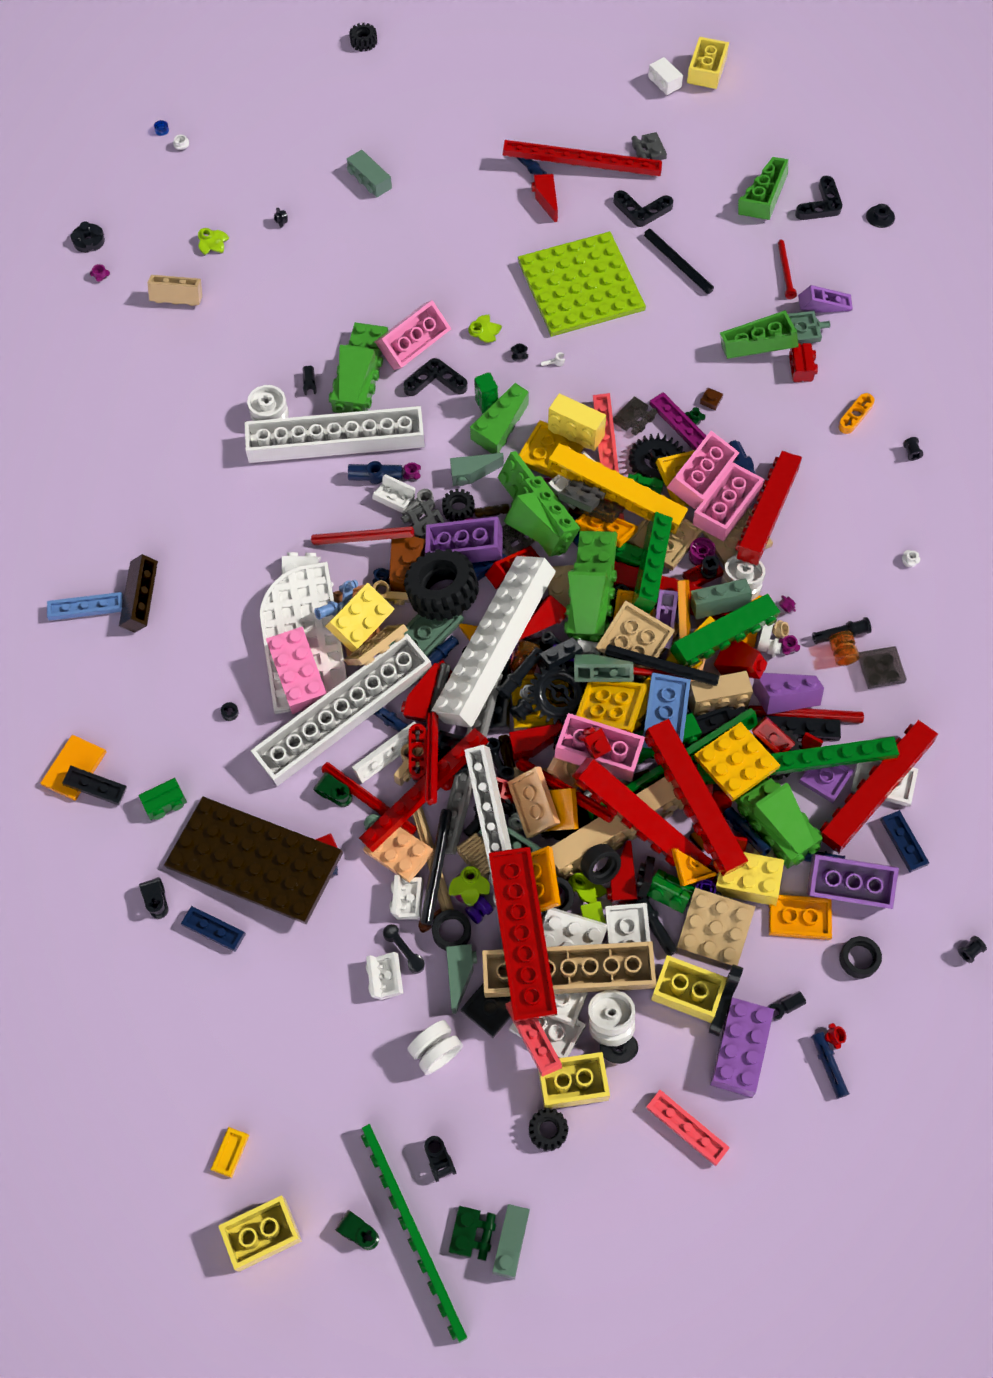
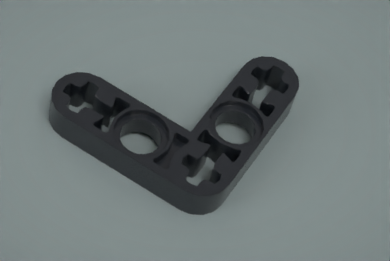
(807, 210)
(638, 213)
(433, 373)
(731, 984)

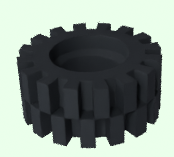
(363, 36)
(458, 497)
(548, 1143)

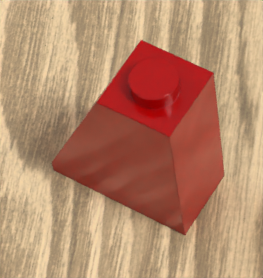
(741, 658)

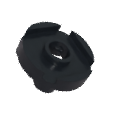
(87, 230)

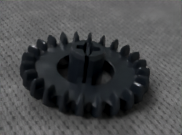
(651, 450)
(543, 682)

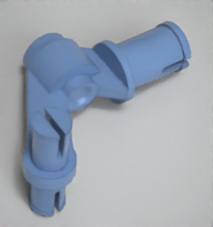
(333, 608)

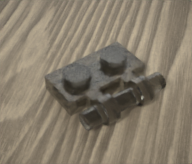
(631, 413)
(606, 511)
(511, 535)

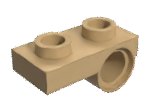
(398, 598)
(402, 774)

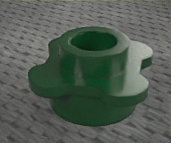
(695, 415)

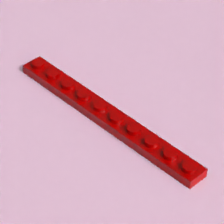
(582, 158)

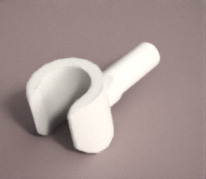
(557, 361)

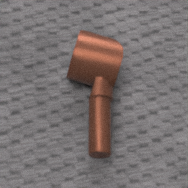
(424, 928)

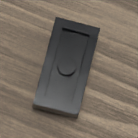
(561, 653)
(645, 876)

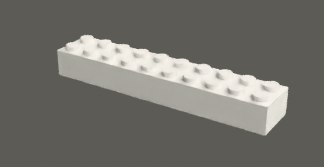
(334, 434)
(493, 641)
(341, 710)

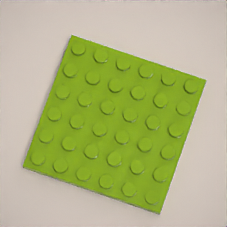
(581, 283)

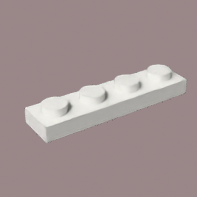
(383, 755)

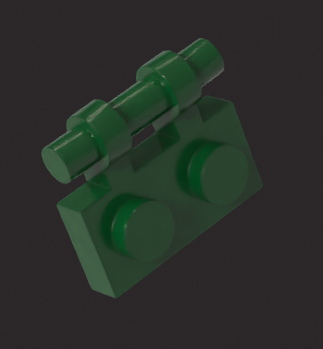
(465, 1232)

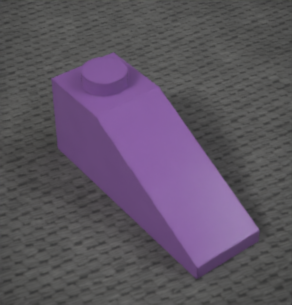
(824, 300)
(666, 609)

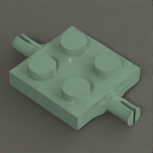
(808, 326)

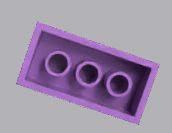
(474, 538)
(852, 881)
(742, 1047)

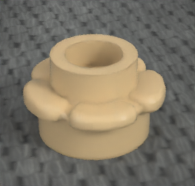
(780, 629)

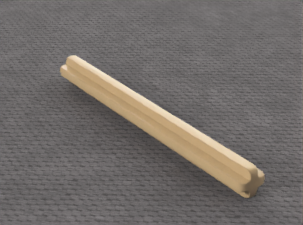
(425, 836)

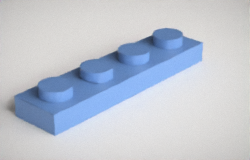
(84, 606)

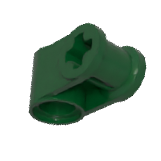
(333, 790)
(355, 1228)

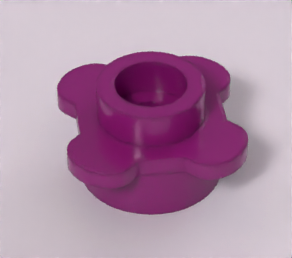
(99, 272)
(409, 468)
(787, 604)
(790, 639)

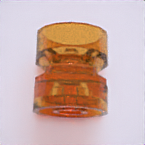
(844, 648)
(522, 651)

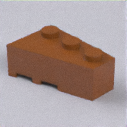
(403, 553)

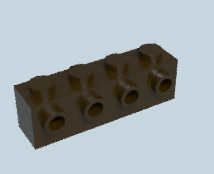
(138, 593)

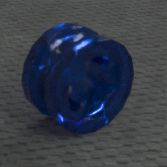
(161, 128)

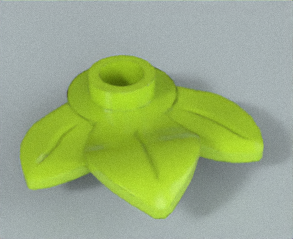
(211, 242)
(484, 329)
(469, 888)
(585, 889)

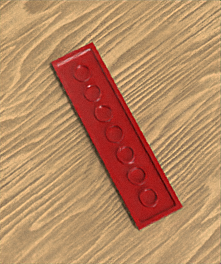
(522, 934)

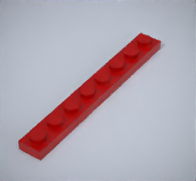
(415, 797)

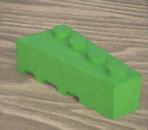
(763, 194)
(760, 336)
(500, 419)

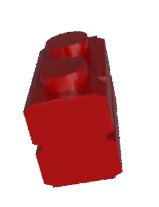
(802, 363)

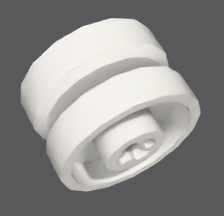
(267, 403)
(738, 569)
(611, 1017)
(435, 1047)

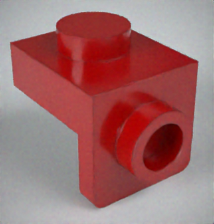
(595, 742)

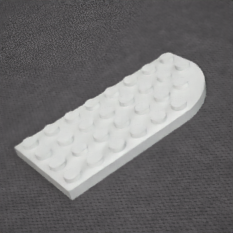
(291, 605)

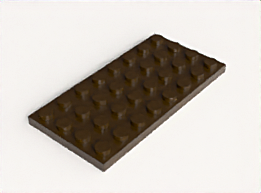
(254, 859)

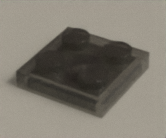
(882, 667)

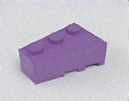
(787, 692)

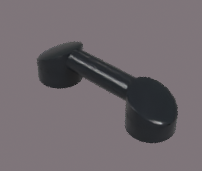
(505, 772)
(415, 961)

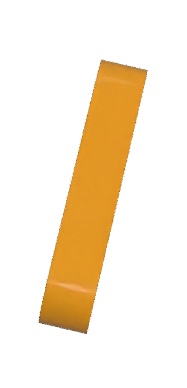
(855, 420)

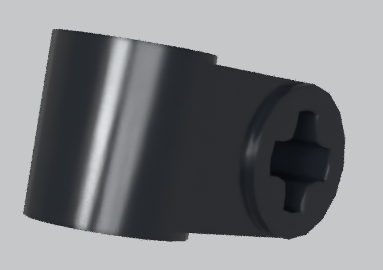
(154, 895)
(439, 1160)

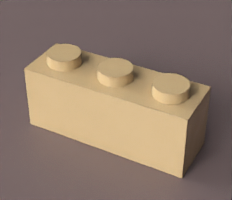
(175, 290)

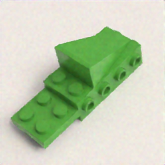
(357, 370)
(536, 508)
(592, 586)
(779, 821)

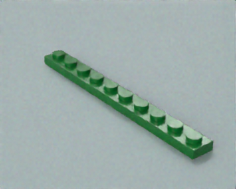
(747, 718)
(828, 756)
(416, 1241)

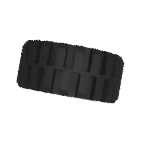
(446, 601)

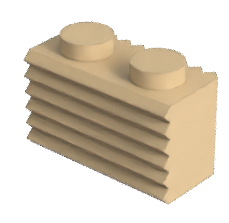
(474, 854)

